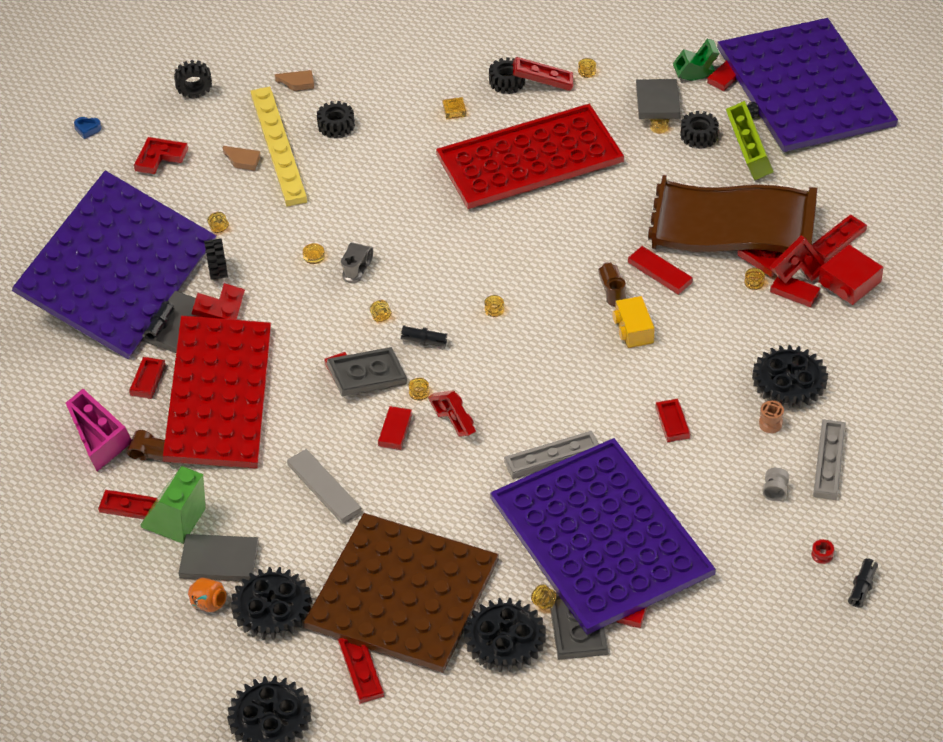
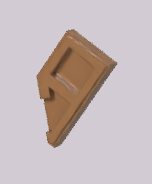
(296, 80)
(242, 158)

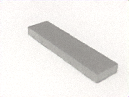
(548, 454)
(829, 459)
(324, 486)

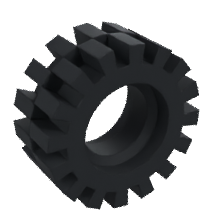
(193, 70)
(501, 82)
(699, 121)
(337, 127)
(216, 259)

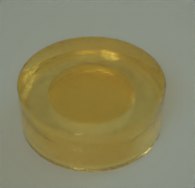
(313, 253)

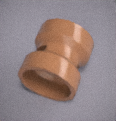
(771, 416)

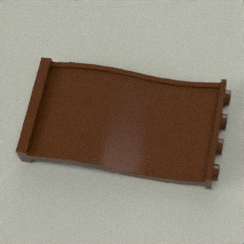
(731, 217)

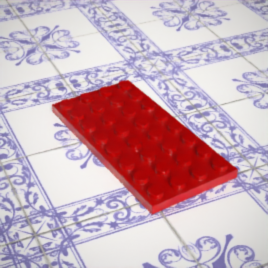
(529, 155)
(217, 392)

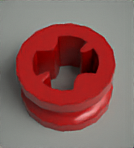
(825, 545)

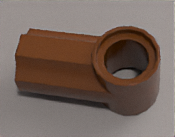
(612, 282)
(145, 446)

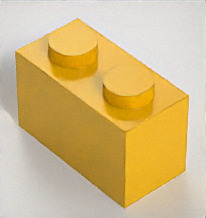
(633, 322)

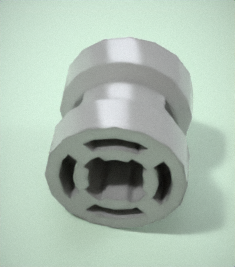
(776, 483)

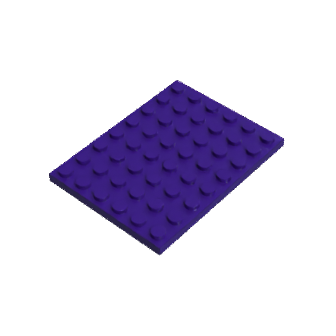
(807, 84)
(114, 263)
(602, 535)

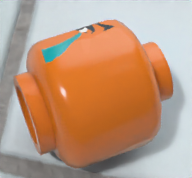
(207, 595)

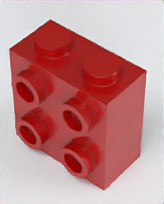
(850, 274)

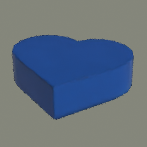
(87, 127)

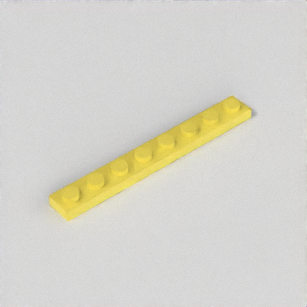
(278, 147)

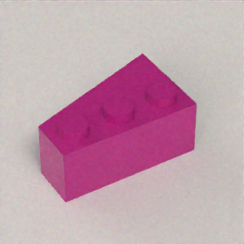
(98, 429)

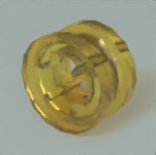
(587, 68)
(659, 128)
(217, 222)
(752, 283)
(380, 311)
(494, 311)
(418, 383)
(549, 599)

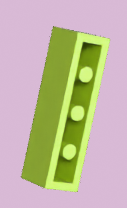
(749, 140)

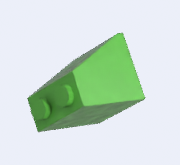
(177, 506)

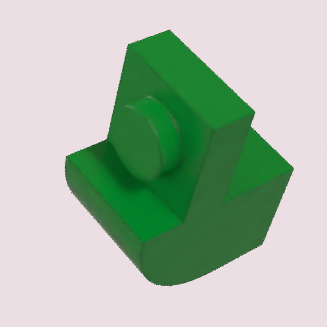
(696, 65)

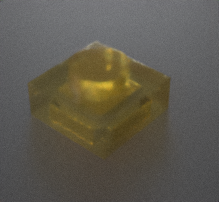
(454, 108)

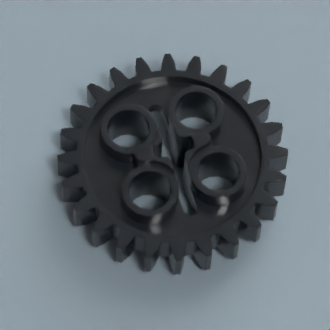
(790, 376)
(271, 603)
(505, 634)
(269, 713)

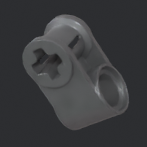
(356, 261)

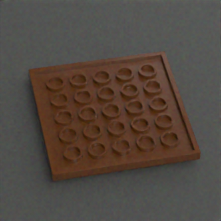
(402, 592)

